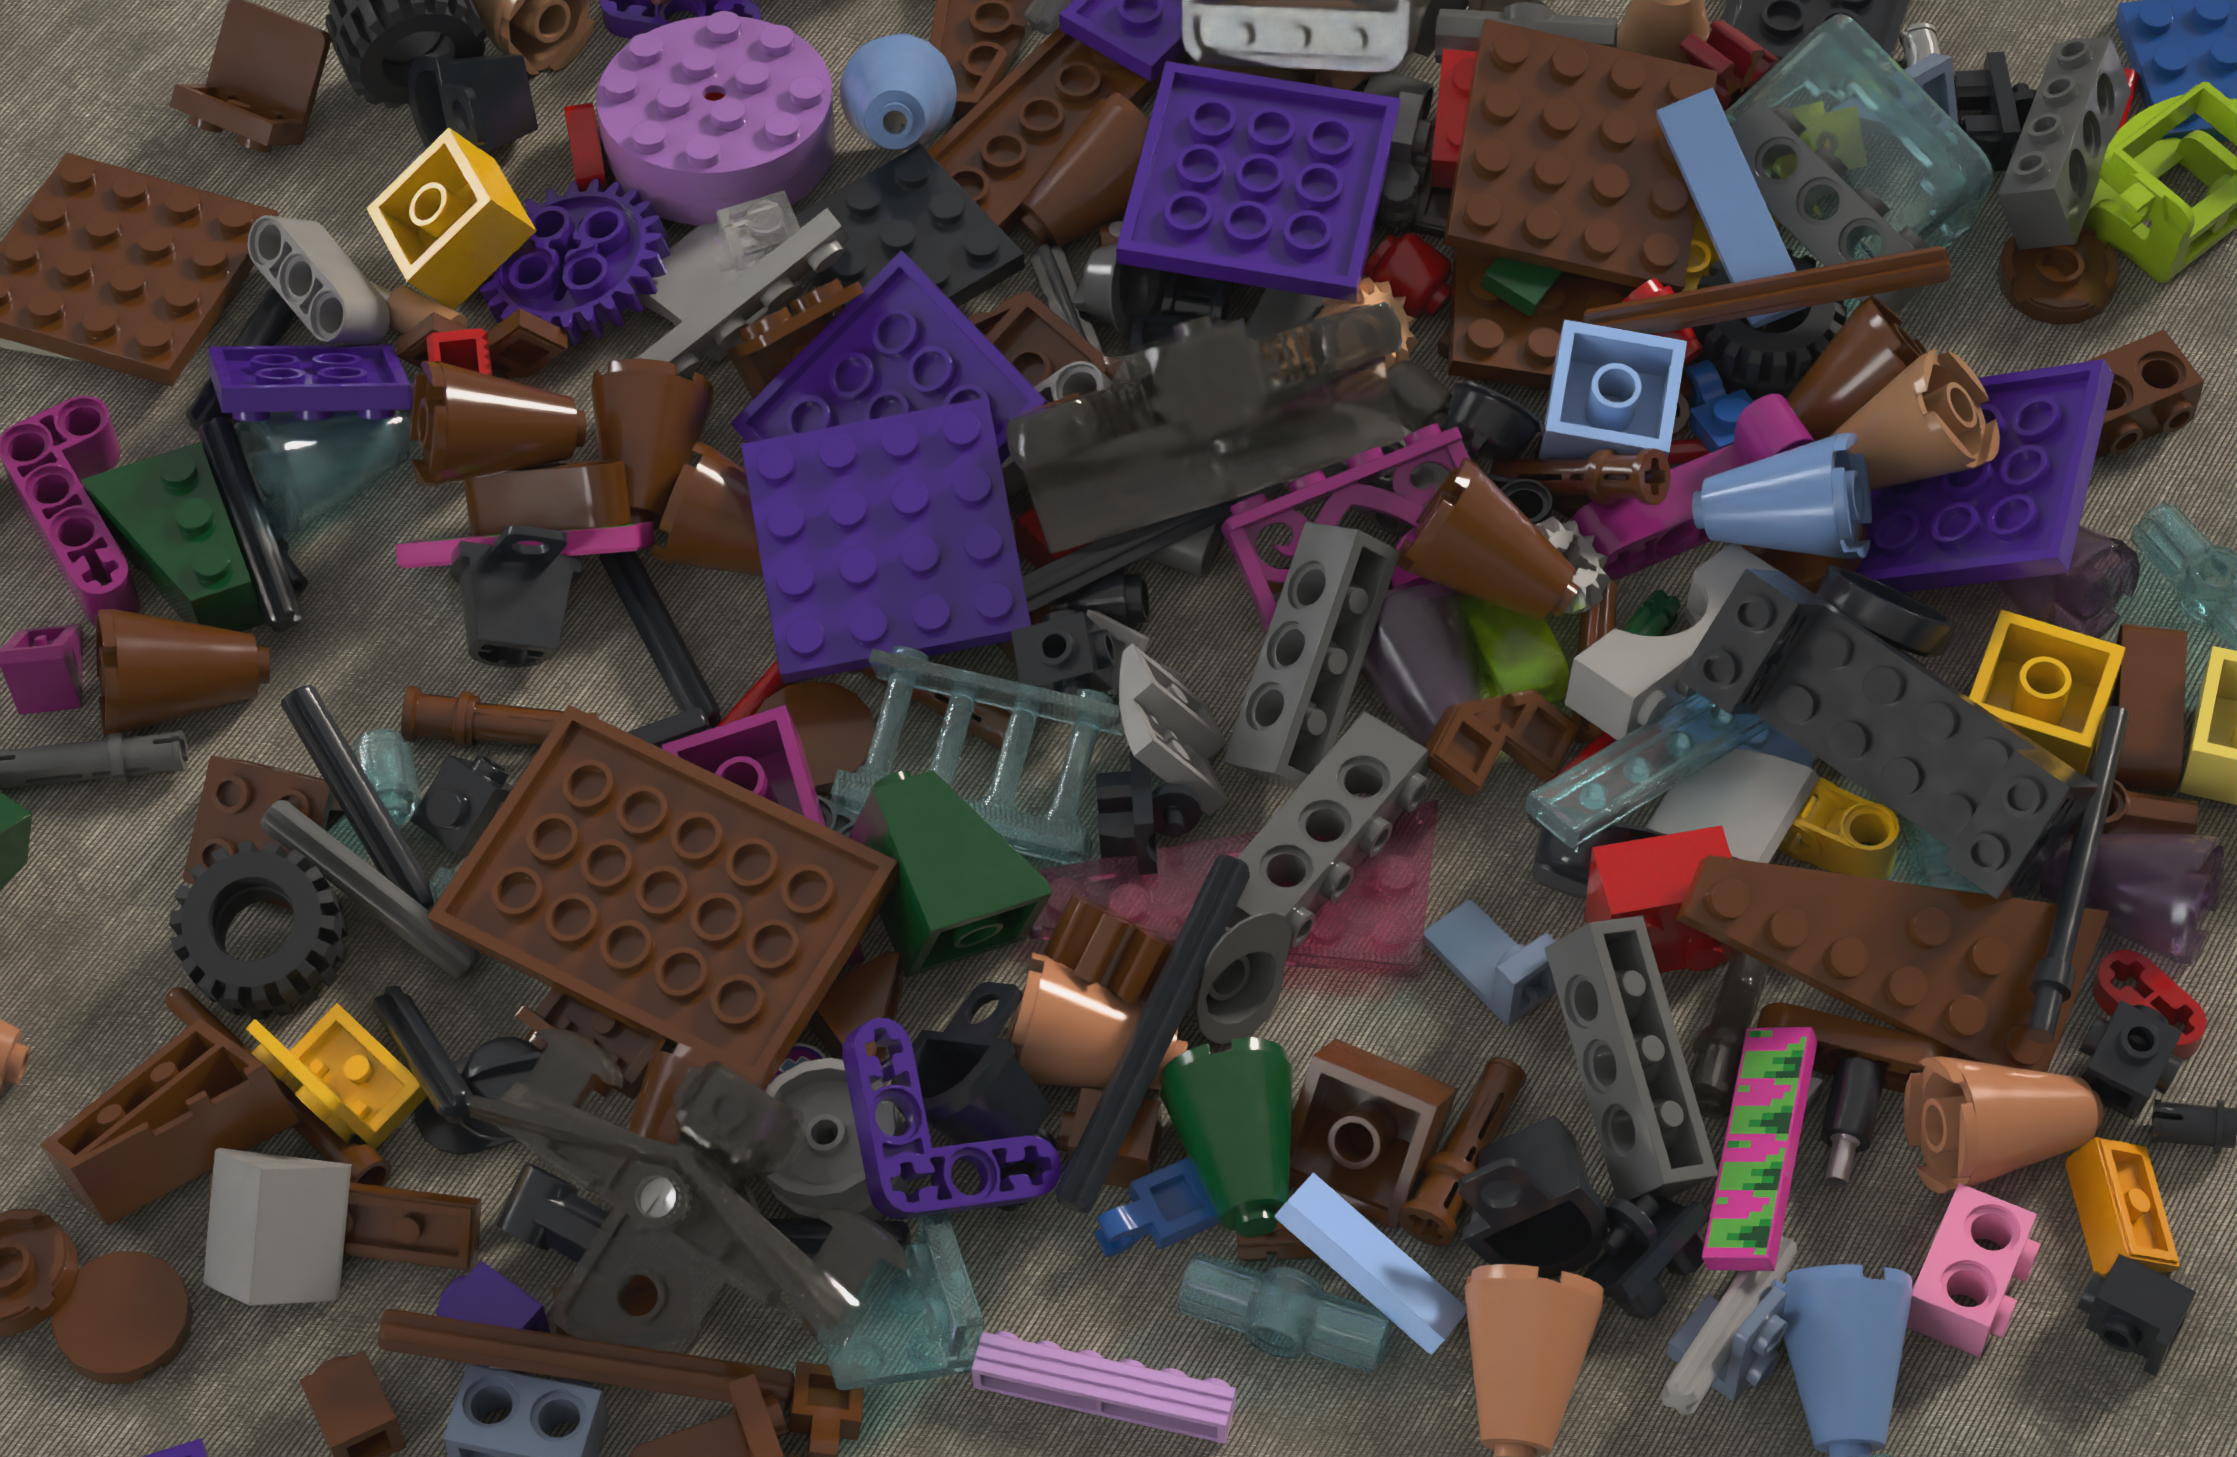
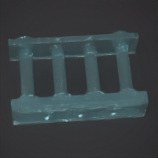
(1049, 837)

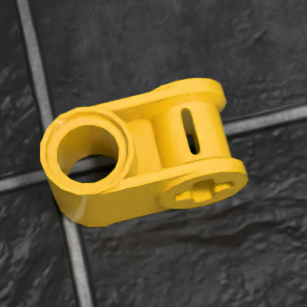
(1837, 826)

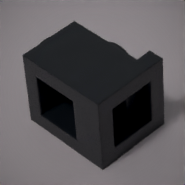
(2136, 1310)

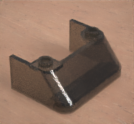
(1303, 33)

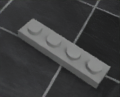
(761, 286)

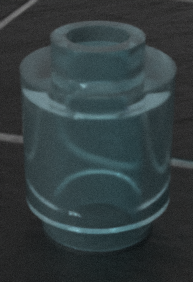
(390, 770)

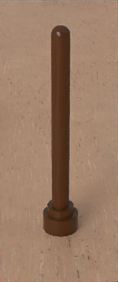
(367, 1164)

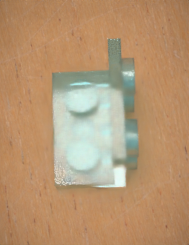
(918, 1319)

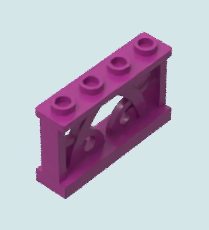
(1343, 491)

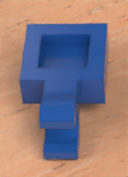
(1713, 411)
(1165, 1204)

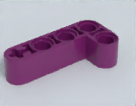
(45, 470)
(1644, 535)

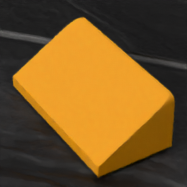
(2120, 1206)

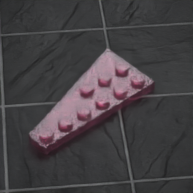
(1368, 930)

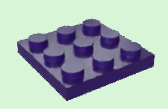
(309, 381)

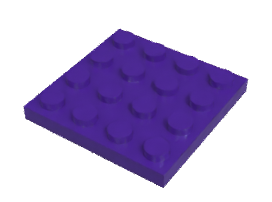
(1259, 181)
(887, 356)
(2011, 513)
(885, 539)

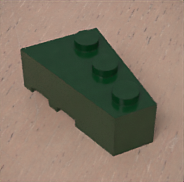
(179, 535)

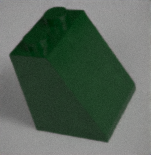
(956, 879)

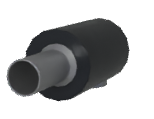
(1850, 1115)

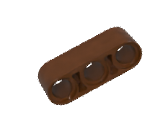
(550, 497)
(2154, 694)

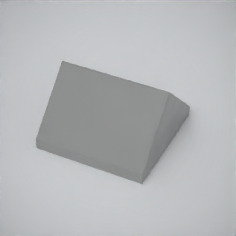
(276, 1228)

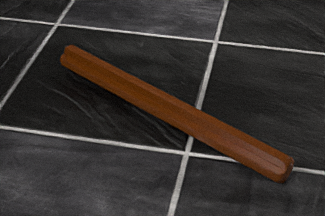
(1776, 292)
(575, 1357)

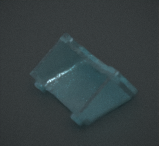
(1880, 130)

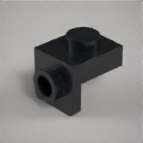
(462, 801)

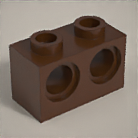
(2149, 394)

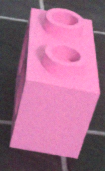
(1964, 1268)

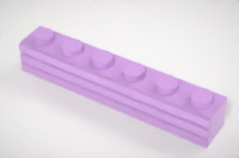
(1104, 1386)

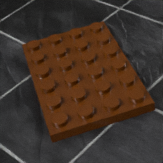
(665, 895)

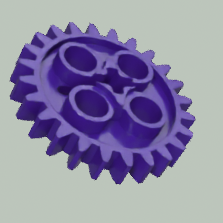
(583, 261)

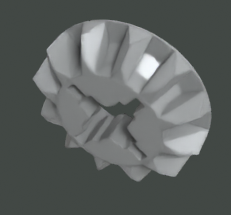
(1581, 554)

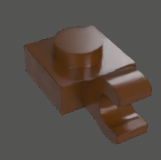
(823, 1409)

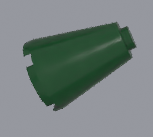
(1235, 1127)

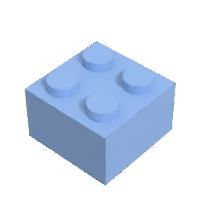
(1611, 392)

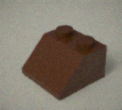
(1367, 1128)

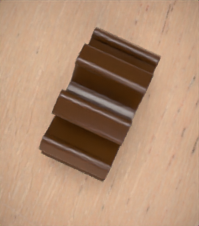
(1108, 949)

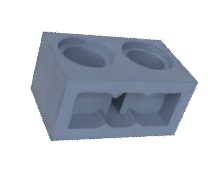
(534, 1410)

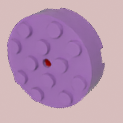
(716, 115)

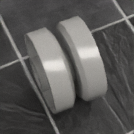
(830, 1165)

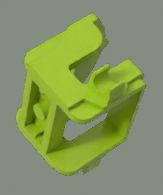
(2131, 179)

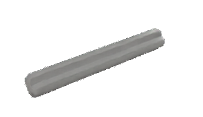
(1714, 1342)

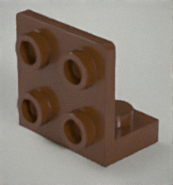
(237, 798)

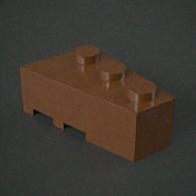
(167, 1122)

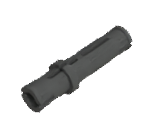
(109, 758)

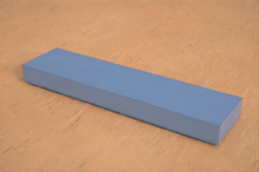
(1725, 192)

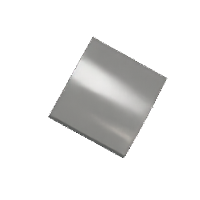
(694, 280)
(1169, 727)
(1744, 792)

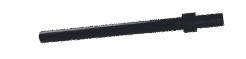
(2055, 974)

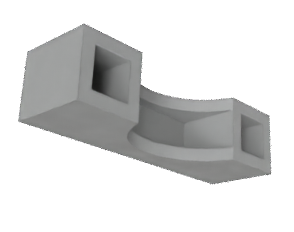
(1635, 677)

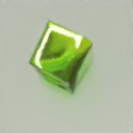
(1514, 651)

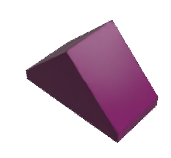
(44, 668)

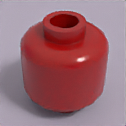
(1413, 272)

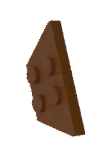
(1034, 338)

